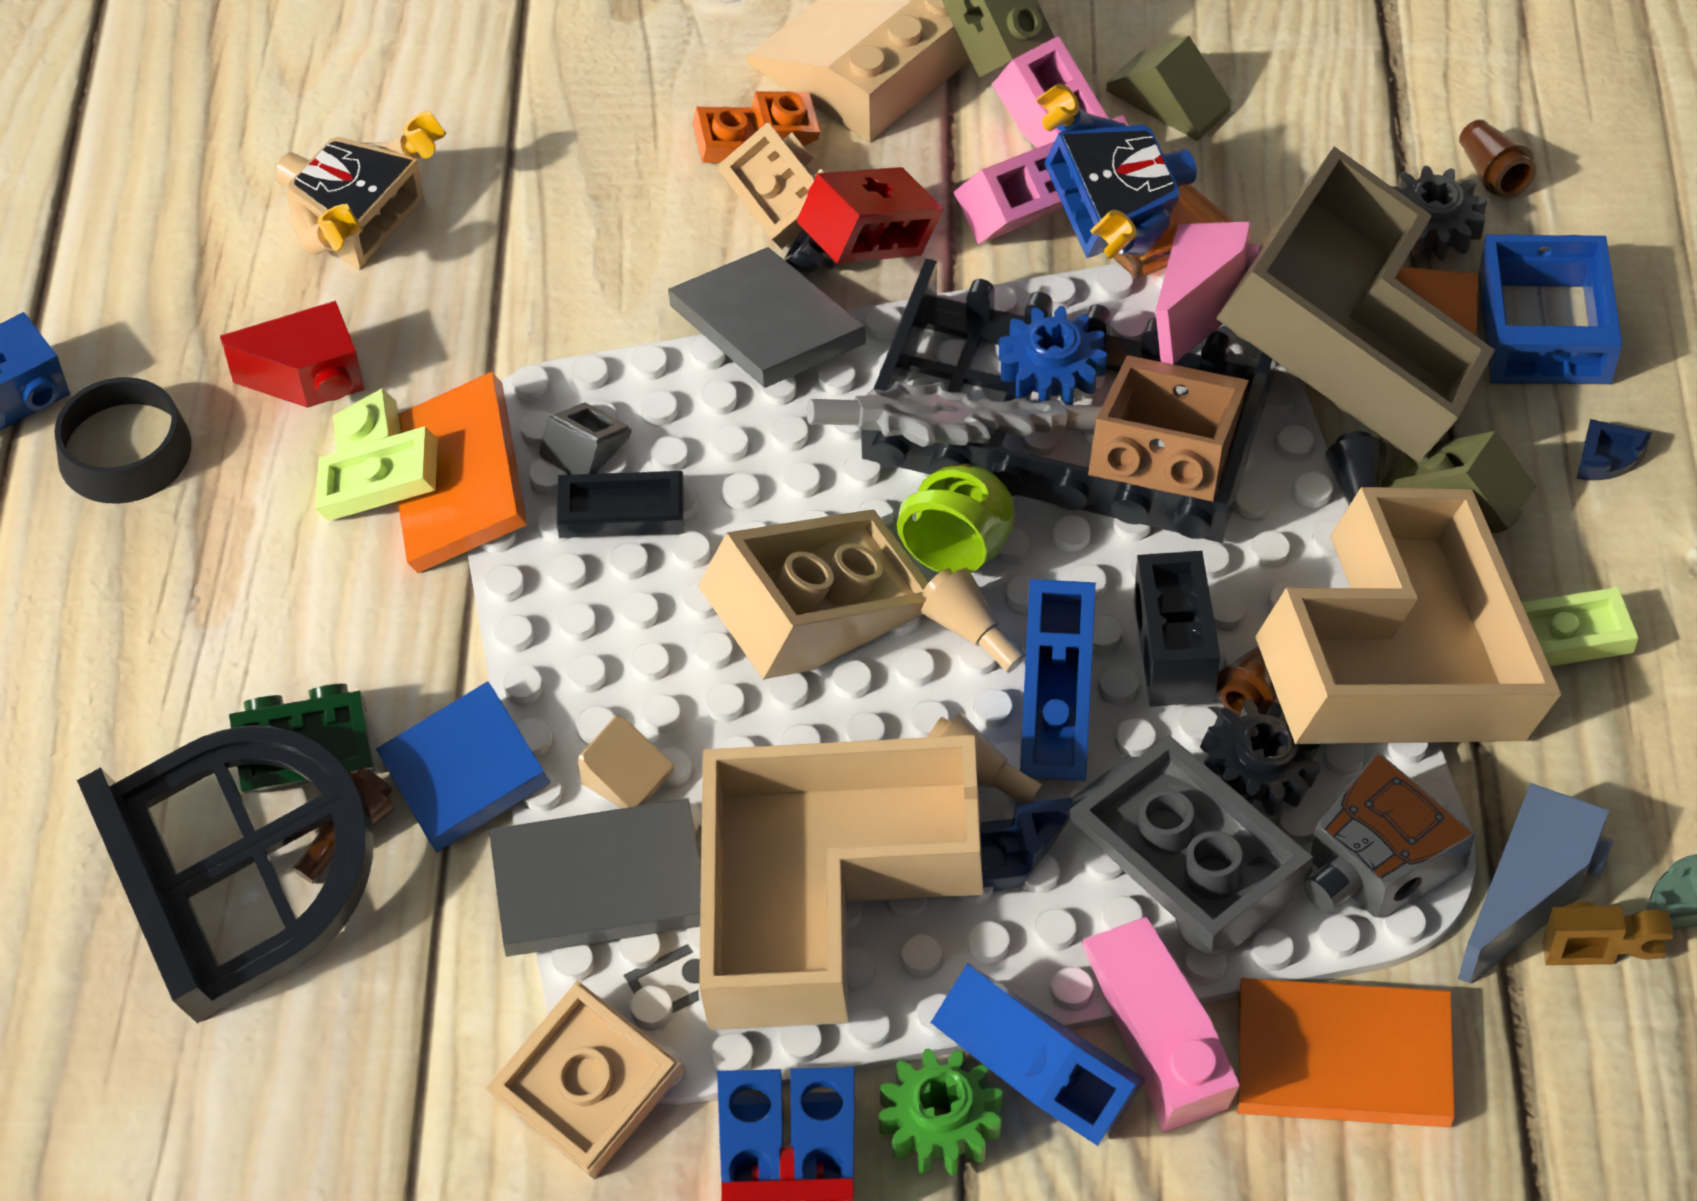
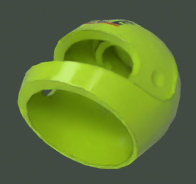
(959, 519)

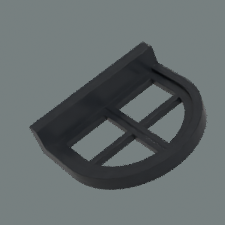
(162, 894)

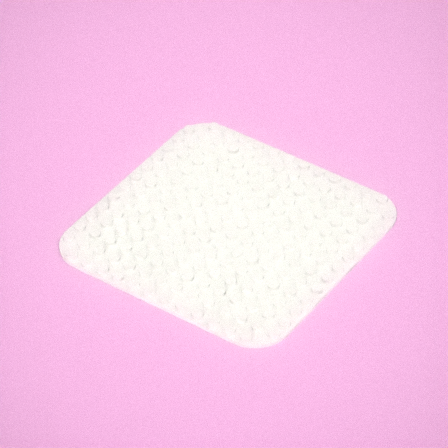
(627, 632)

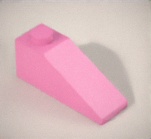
(1034, 75)
(1010, 194)
(1198, 281)
(1162, 1025)

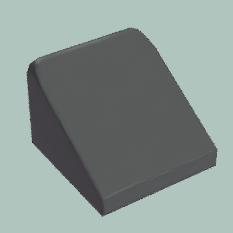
(582, 439)

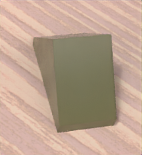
(1173, 87)

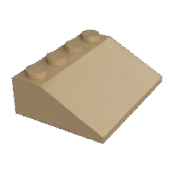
(864, 58)

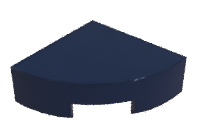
(1611, 450)

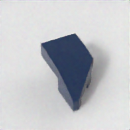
(1018, 844)

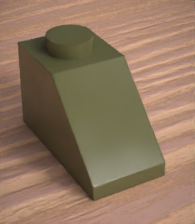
(1473, 463)

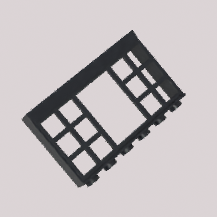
(1044, 477)

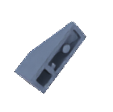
(1541, 868)

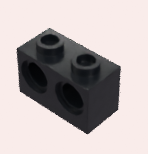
(1176, 628)

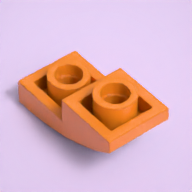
(726, 128)

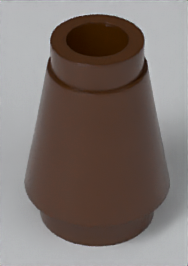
(1499, 160)

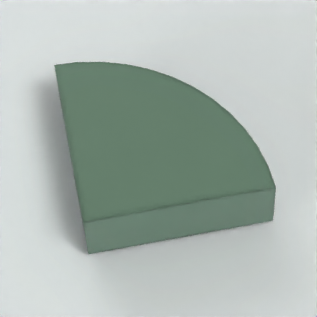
(1678, 893)

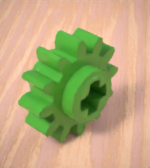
(968, 1106)

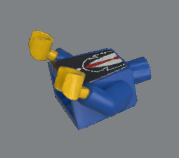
(1111, 177)

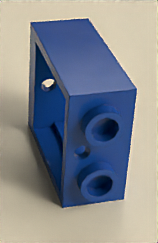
(1550, 352)

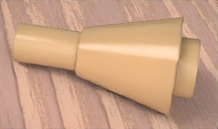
(961, 607)
(991, 763)

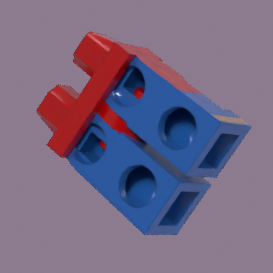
(751, 1135)

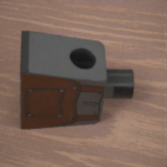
(1384, 843)

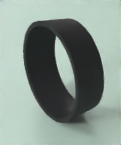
(129, 481)

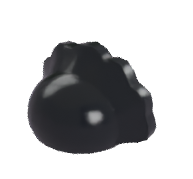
(807, 255)

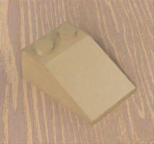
(812, 589)

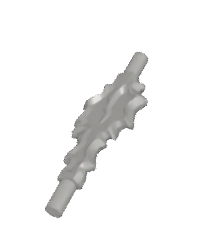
(937, 416)

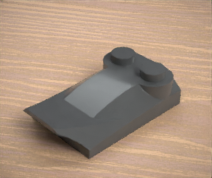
(1192, 845)

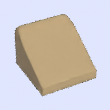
(623, 765)

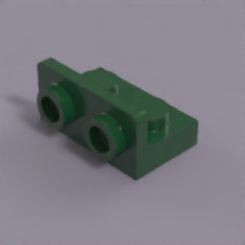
(329, 718)

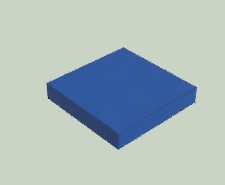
(462, 766)

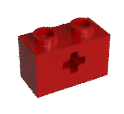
(869, 214)

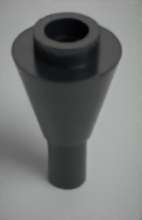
(1357, 462)

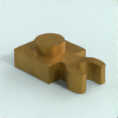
(1596, 934)

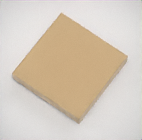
(585, 1079)

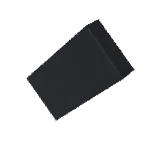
(620, 504)

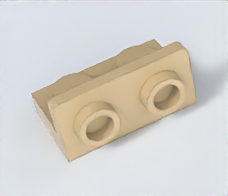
(771, 180)

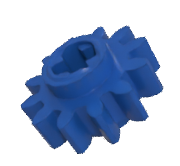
(1052, 356)

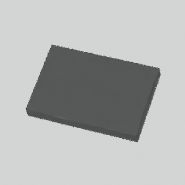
(767, 317)
(597, 877)

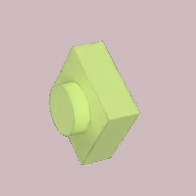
(366, 421)

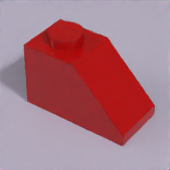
(296, 357)

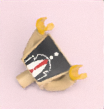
(357, 192)

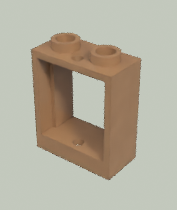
(1193, 427)

